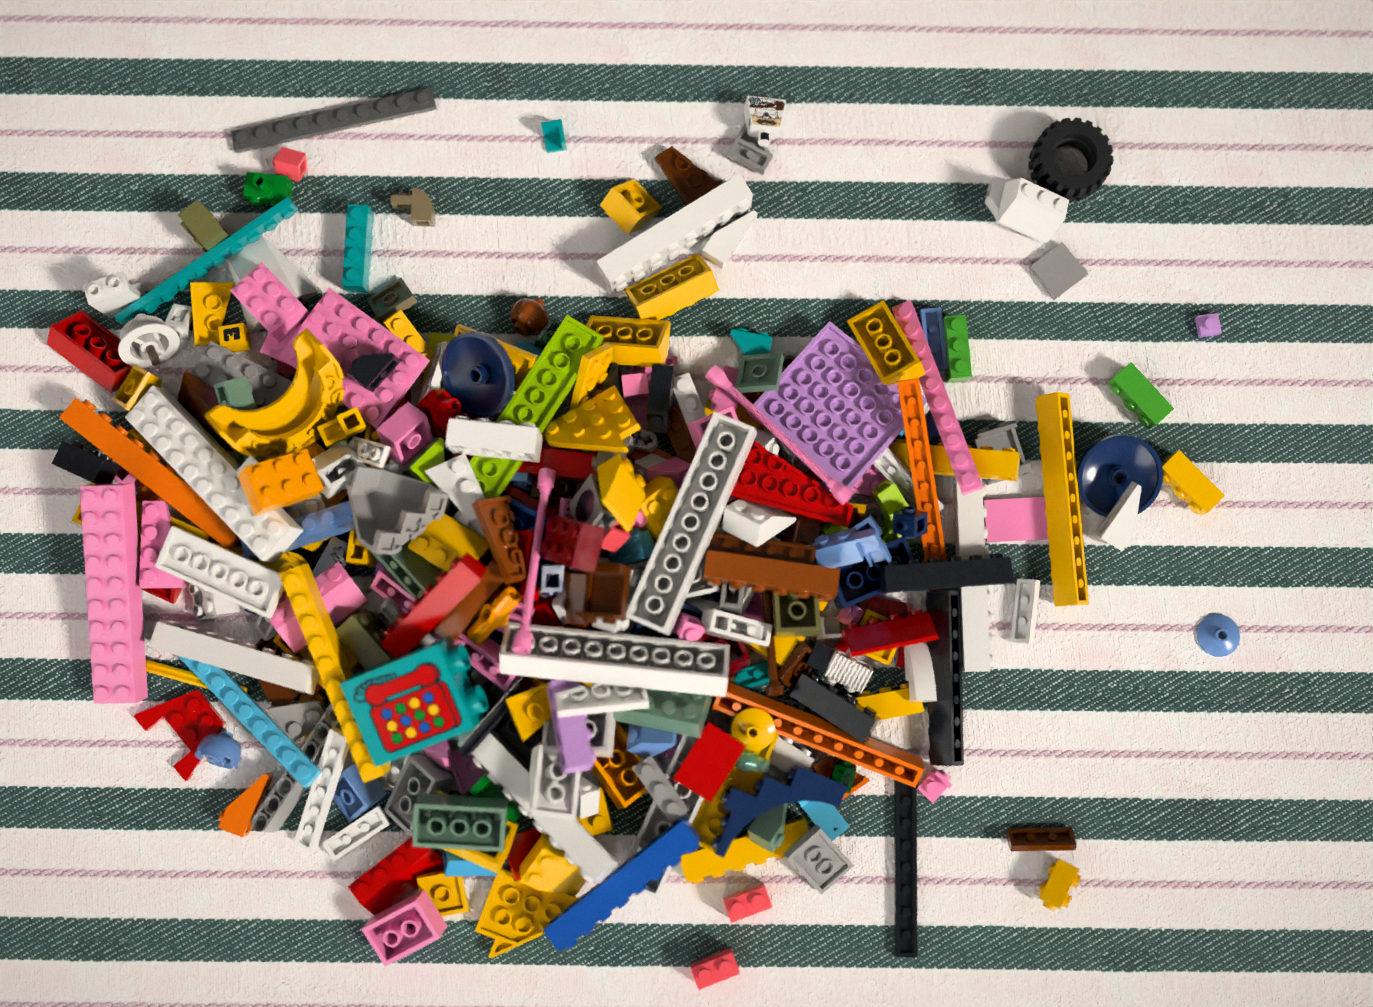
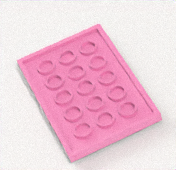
(347, 336)

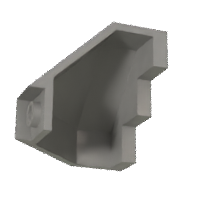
(392, 508)

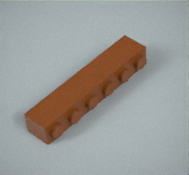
(771, 575)

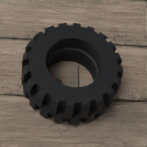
(1083, 138)

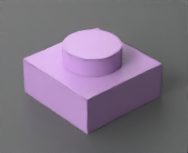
(1208, 325)

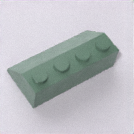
(460, 822)

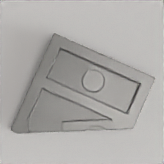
(297, 718)

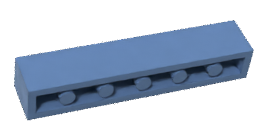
(317, 527)

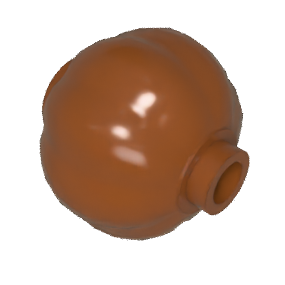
(529, 316)

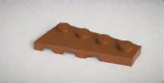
(499, 531)

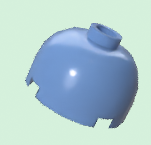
(220, 750)

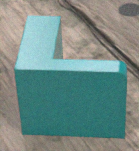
(554, 135)

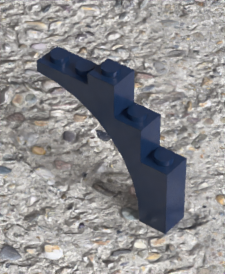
(744, 806)

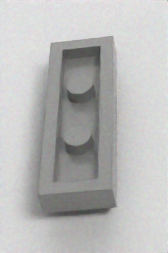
(660, 788)

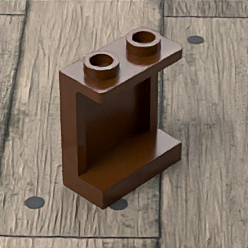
(606, 593)

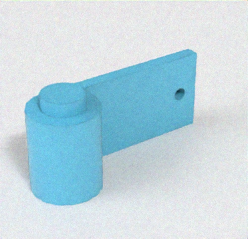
(826, 817)

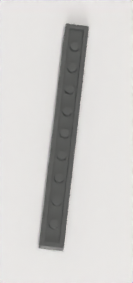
(333, 120)

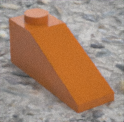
(239, 814)

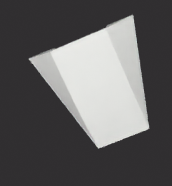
(289, 275)

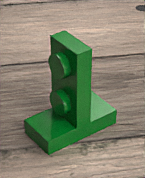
(487, 788)

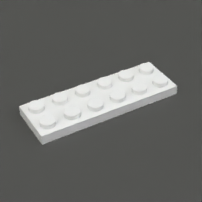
(221, 571)

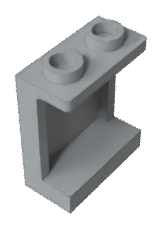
(1002, 437)

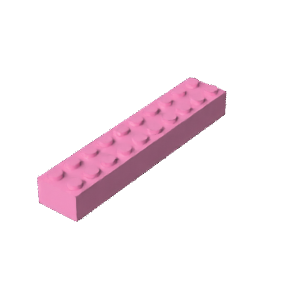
(113, 593)

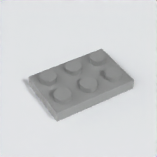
(818, 859)

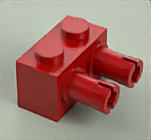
(440, 407)

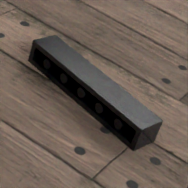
(945, 575)

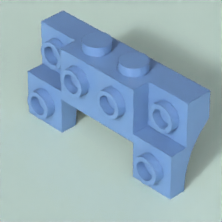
(849, 548)

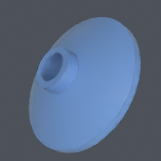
(1208, 635)

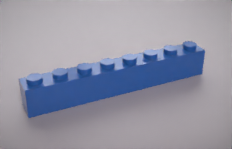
(622, 883)

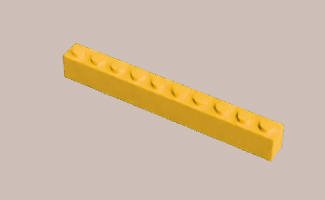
(1062, 500)
(329, 660)

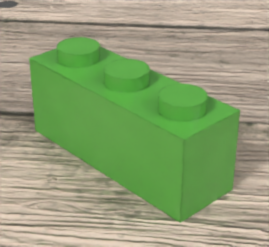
(957, 349)
(1140, 396)

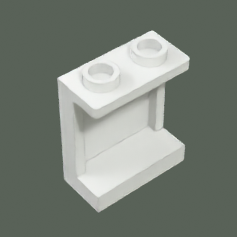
(112, 293)

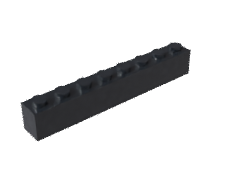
(946, 713)

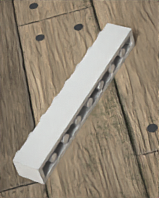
(234, 657)

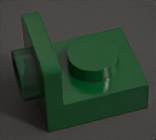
(843, 772)

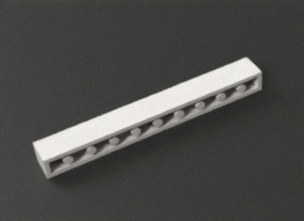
(975, 617)

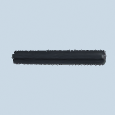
(489, 724)

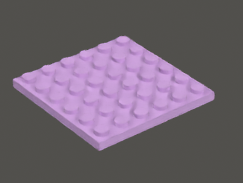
(835, 406)

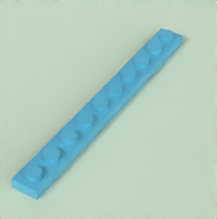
(256, 721)

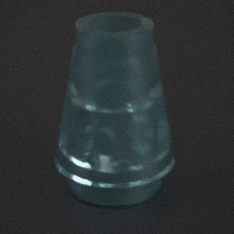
(752, 762)

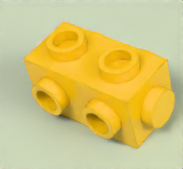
(1057, 889)

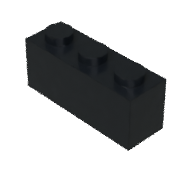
(85, 463)

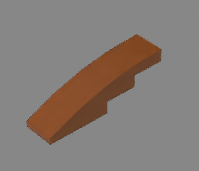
(471, 604)

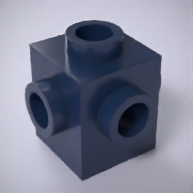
(909, 522)

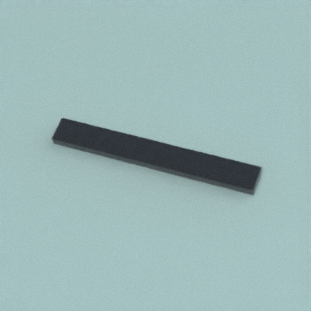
(905, 870)

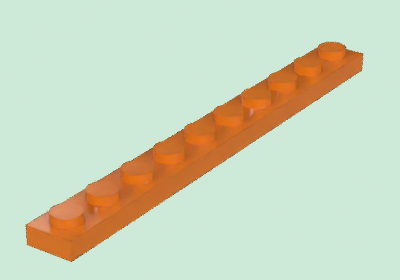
(921, 467)

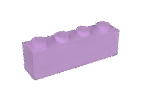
(570, 733)

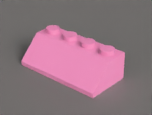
(340, 598)

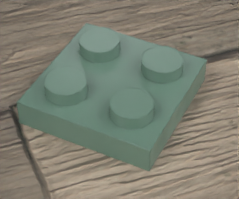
(759, 372)

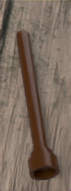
(774, 687)

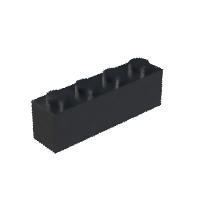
(835, 706)

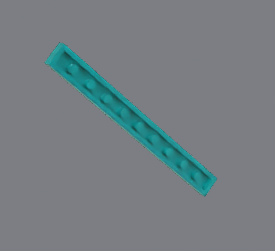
(213, 258)

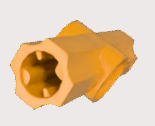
(494, 615)

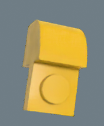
(343, 427)

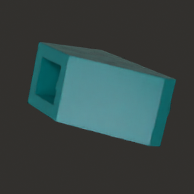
(751, 343)

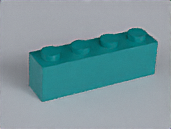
(357, 248)

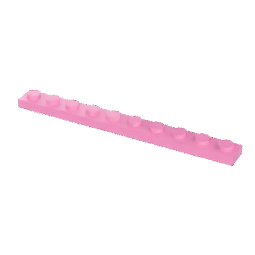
(939, 402)

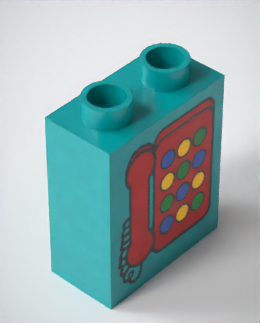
(415, 700)

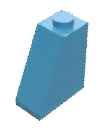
(458, 866)

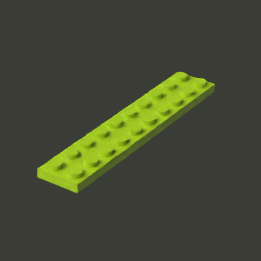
(538, 397)

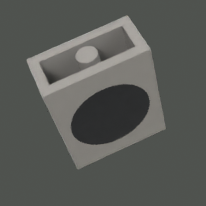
(588, 507)

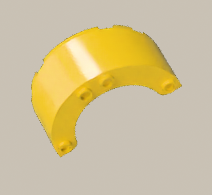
(294, 417)

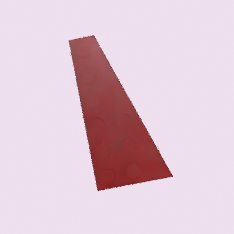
(779, 485)

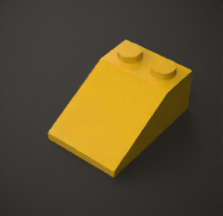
(621, 489)
(549, 870)

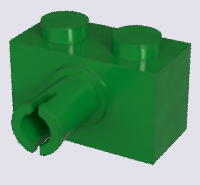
(266, 188)

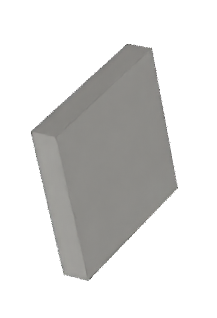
(1058, 270)

